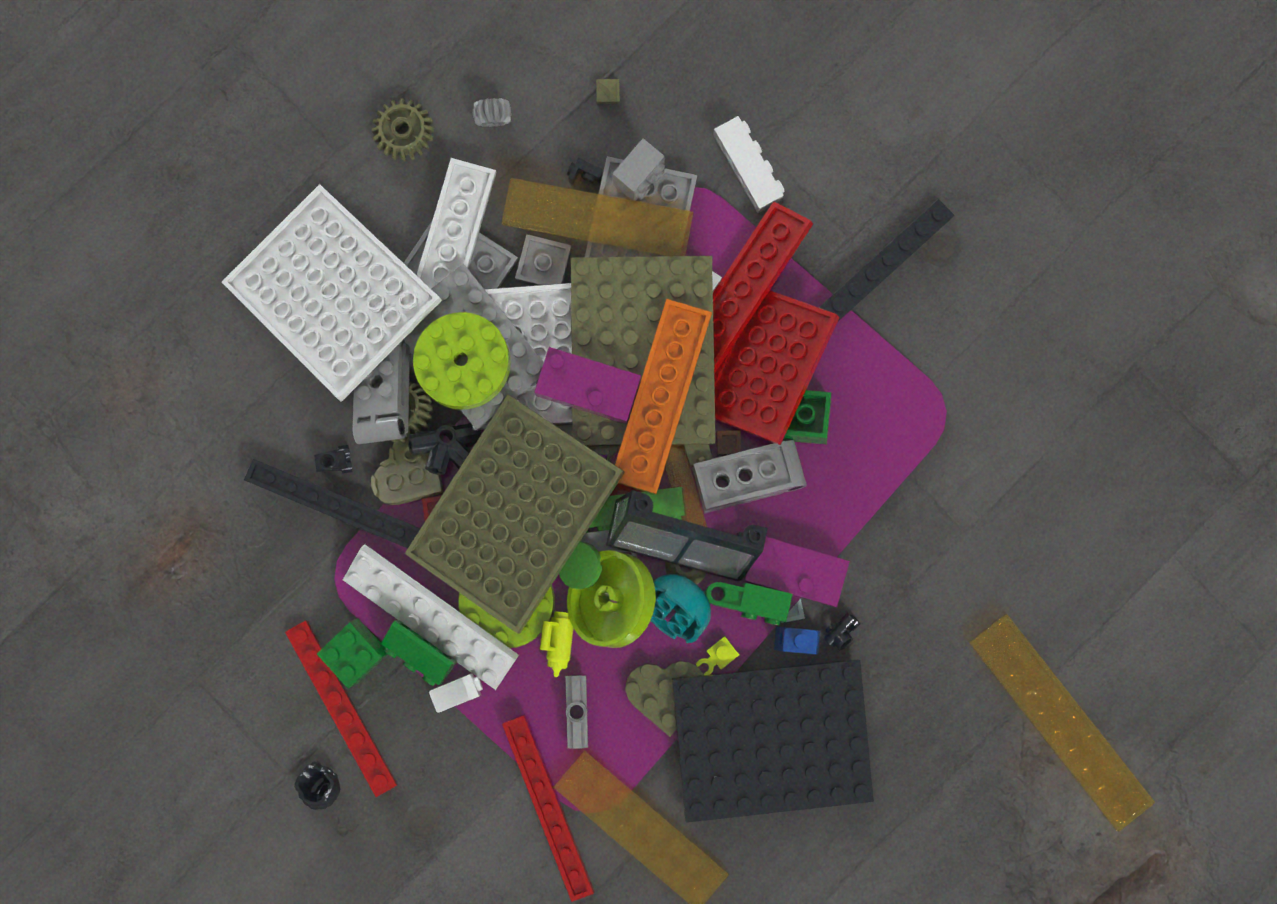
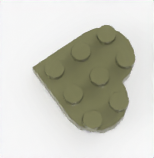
(404, 477)
(652, 691)

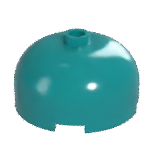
(688, 601)

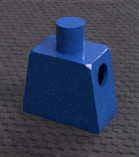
(797, 640)

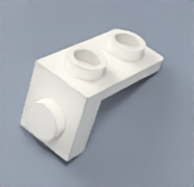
(456, 692)

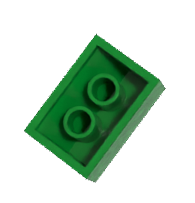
(417, 653)

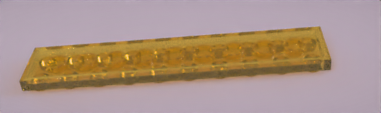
(1062, 722)

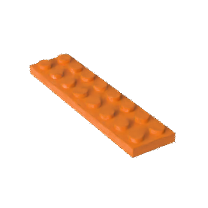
(661, 395)

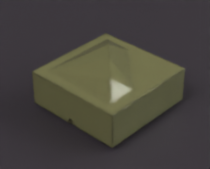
(608, 91)

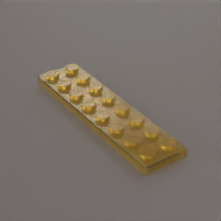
(597, 218)
(640, 830)

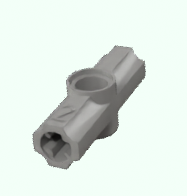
(576, 727)

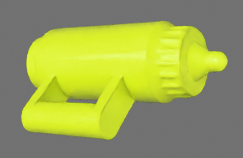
(557, 641)

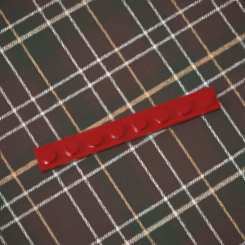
(341, 710)
(548, 808)

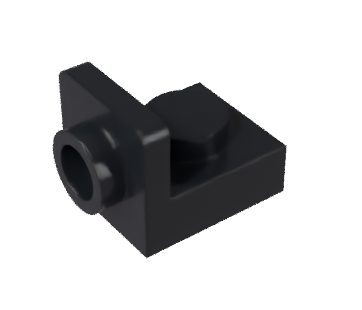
(589, 171)

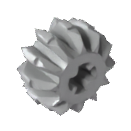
(492, 112)

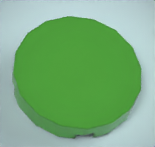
(582, 567)

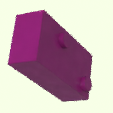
(587, 385)
(799, 572)

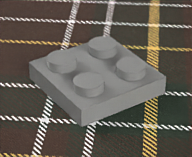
(542, 261)

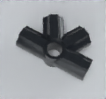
(441, 452)

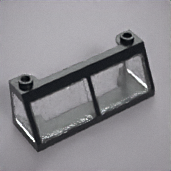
(682, 542)

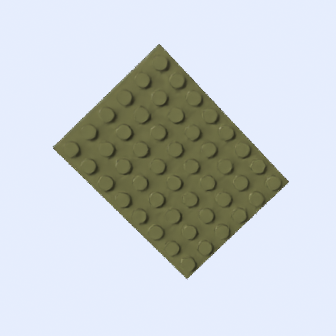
(615, 322)
(514, 513)

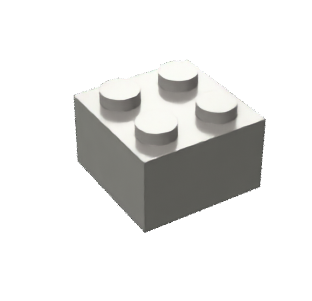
(639, 171)

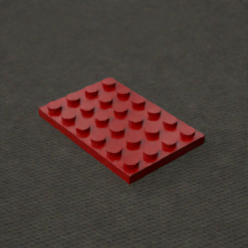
(771, 366)

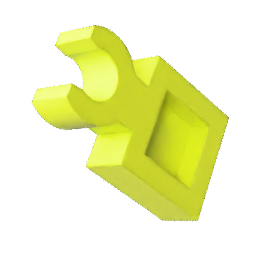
(720, 654)

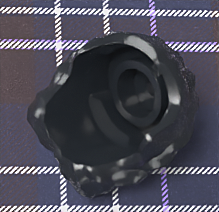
(317, 786)

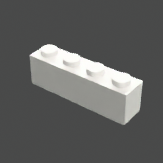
(748, 164)

